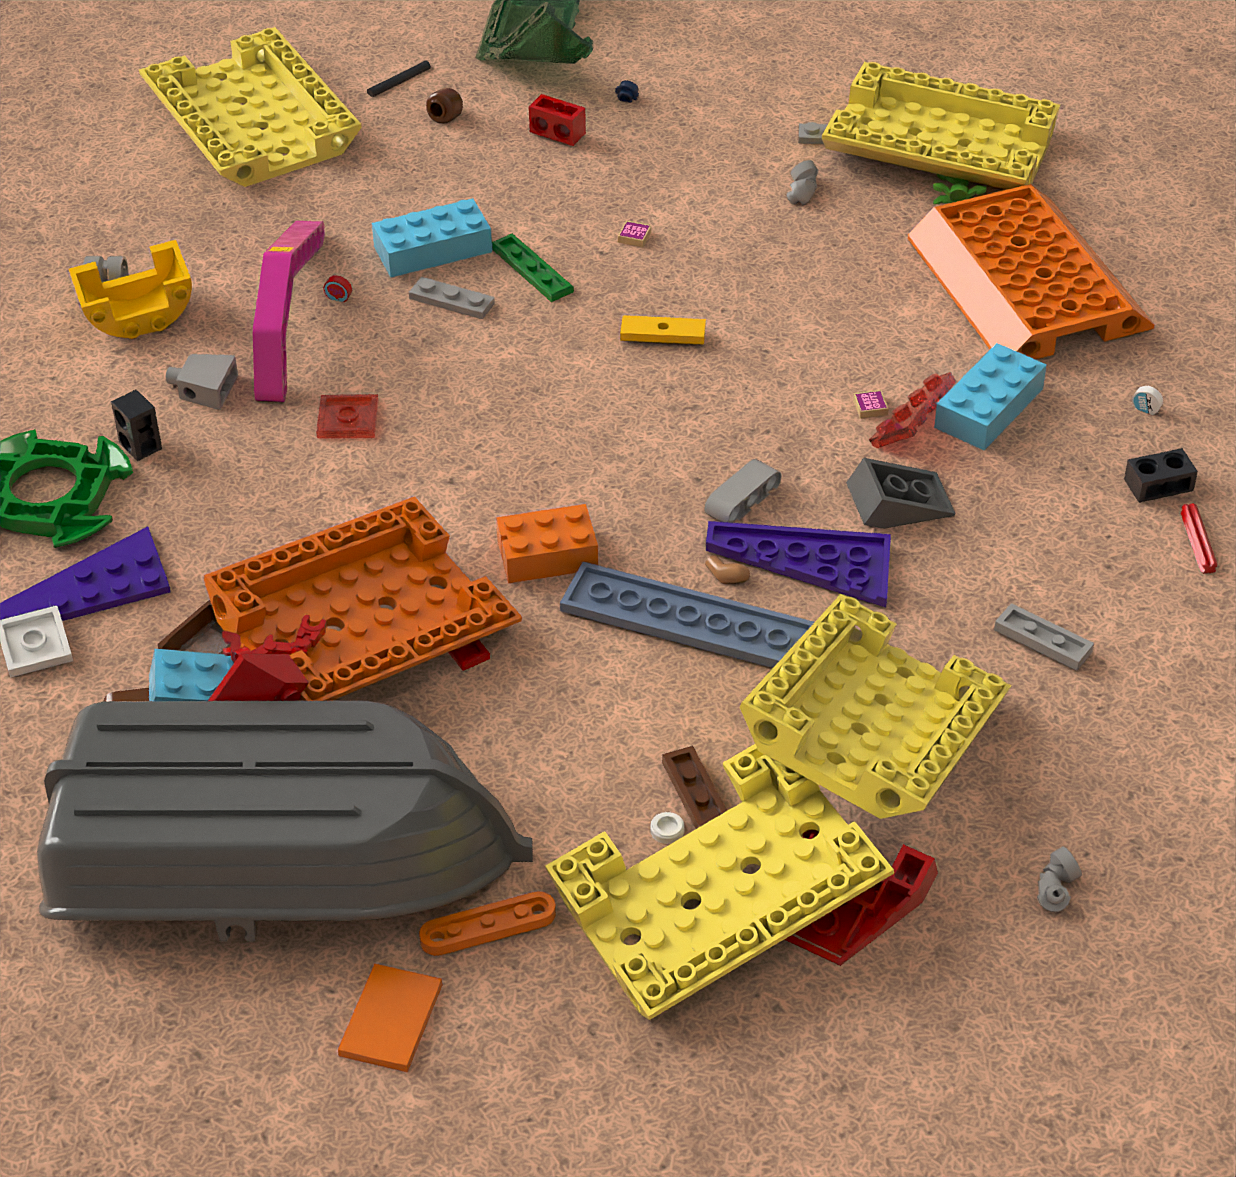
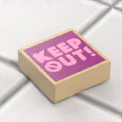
(634, 233)
(870, 404)

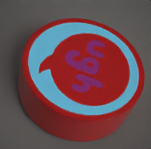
(337, 288)

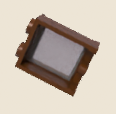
(197, 633)

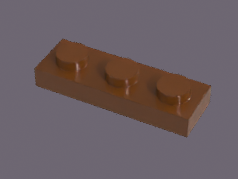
(693, 785)

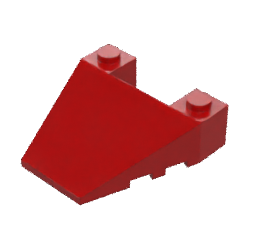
(871, 912)

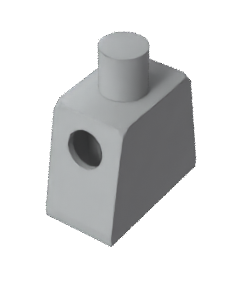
(205, 379)

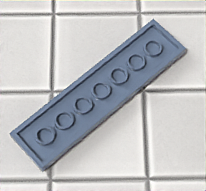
(682, 615)

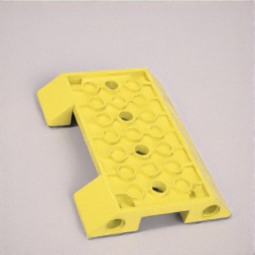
(737, 910)

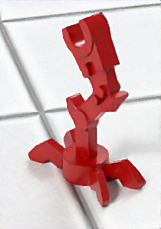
(306, 638)

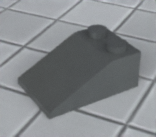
(897, 494)

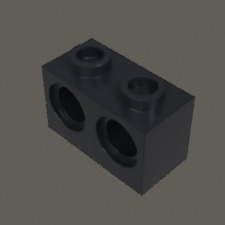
(136, 425)
(1160, 475)

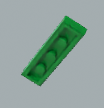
(532, 267)

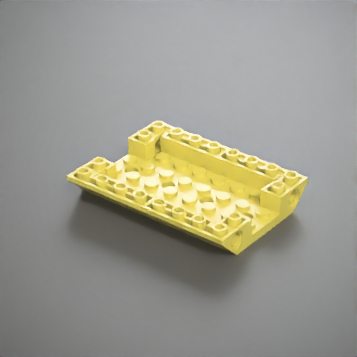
(277, 94)
(943, 126)
(869, 713)

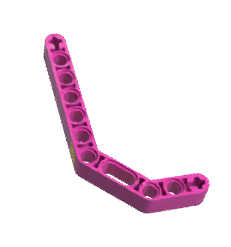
(273, 303)

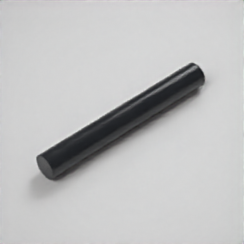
(399, 78)

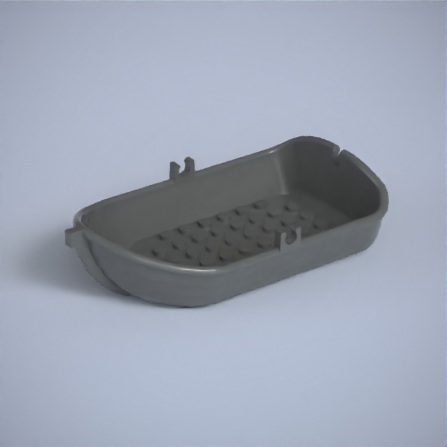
(263, 816)

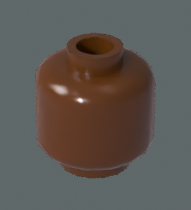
(444, 105)

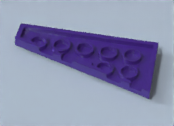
(830, 559)
(102, 581)

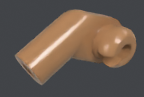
(727, 573)

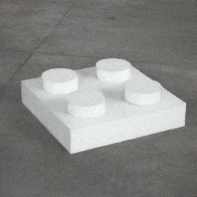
(34, 641)

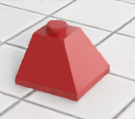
(261, 679)

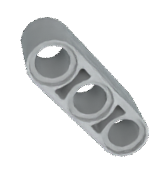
(742, 491)

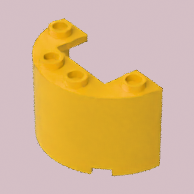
(137, 301)

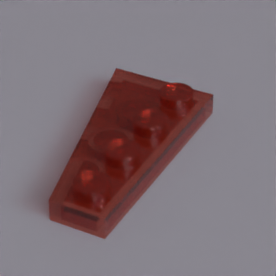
(913, 412)

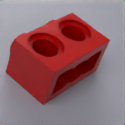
(557, 119)

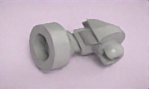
(804, 182)
(1061, 868)

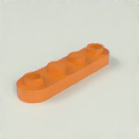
(487, 923)

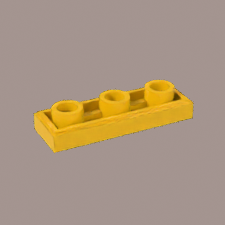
(663, 329)

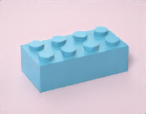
(432, 237)
(990, 396)
(186, 675)

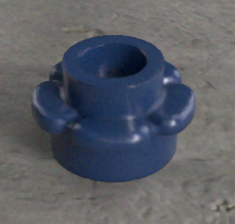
(627, 91)

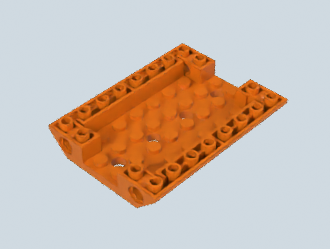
(996, 266)
(345, 579)

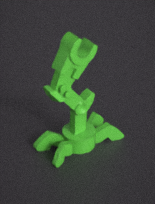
(957, 192)

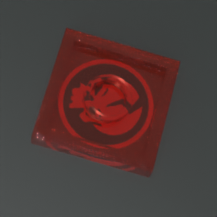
(347, 416)

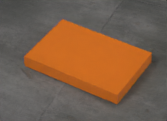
(390, 1017)

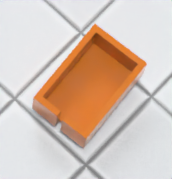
(546, 542)

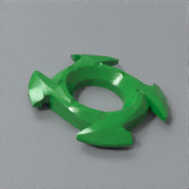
(69, 516)

